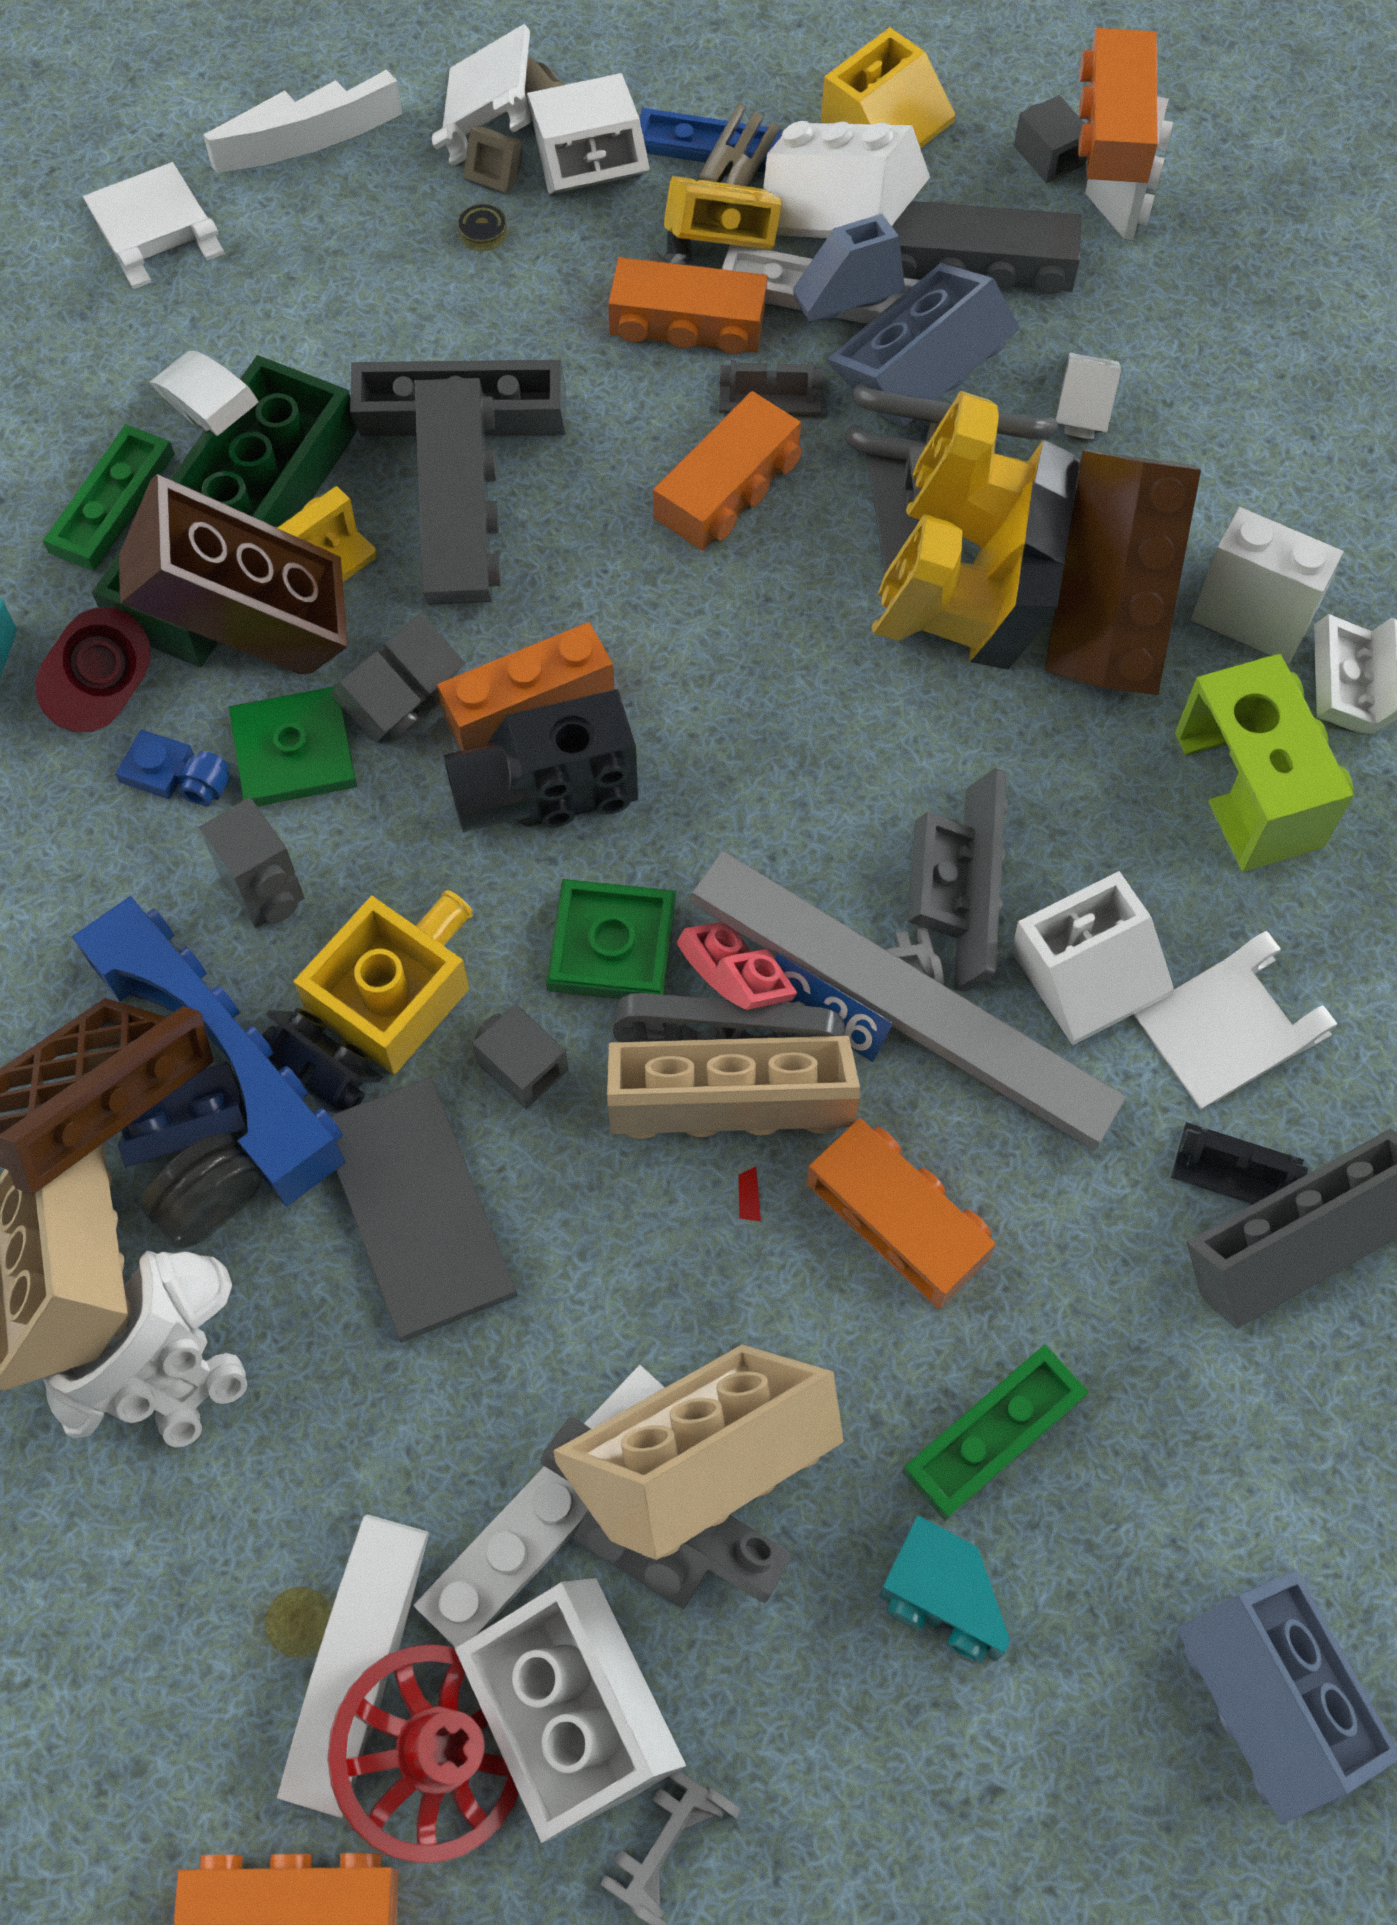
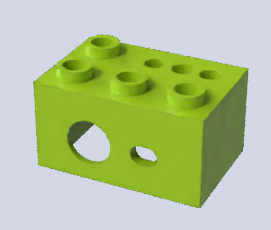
(1287, 778)

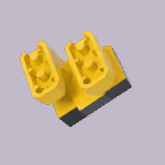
(1006, 507)

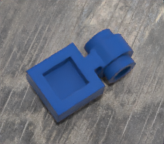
(162, 763)

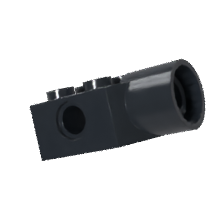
(548, 766)

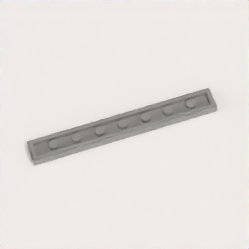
(909, 1000)

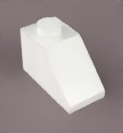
(1087, 395)

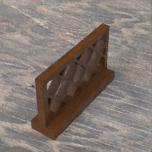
(107, 1090)

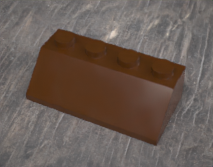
(1122, 571)
(233, 578)

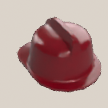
(84, 663)

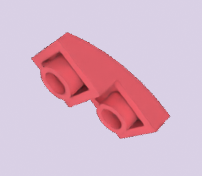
(732, 969)

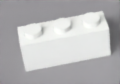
(842, 174)
(569, 1707)

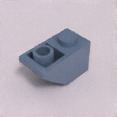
(852, 269)

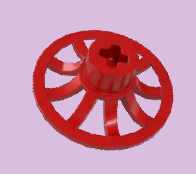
(434, 1754)

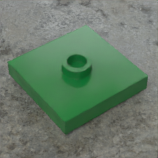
(292, 747)
(611, 939)

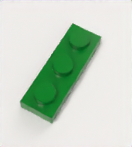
(108, 497)
(995, 1432)

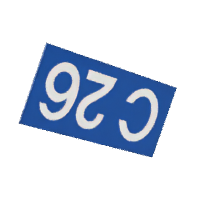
(862, 1025)

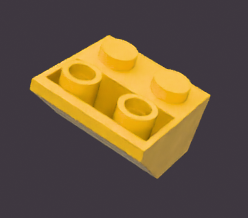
(889, 84)

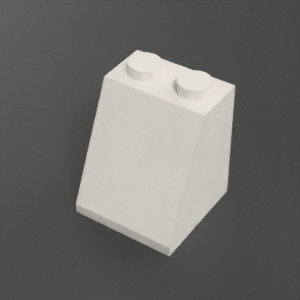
(1265, 584)

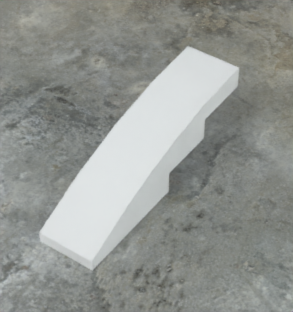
(291, 128)
(204, 392)
(361, 1630)

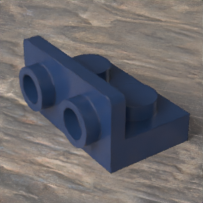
(192, 1112)

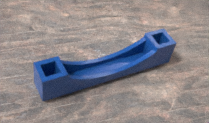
(283, 1135)

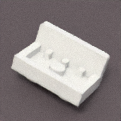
(1356, 674)

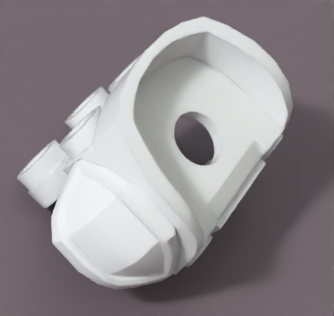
(157, 1356)

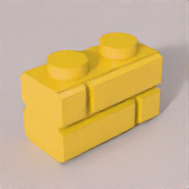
(722, 213)

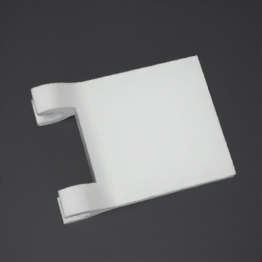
(484, 89)
(151, 217)
(1228, 1027)

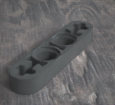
(644, 1019)

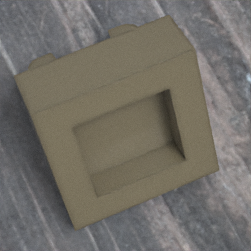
(492, 159)

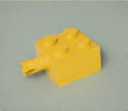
(387, 979)

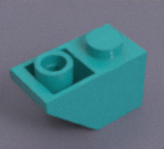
(946, 1581)

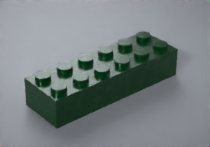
(258, 465)

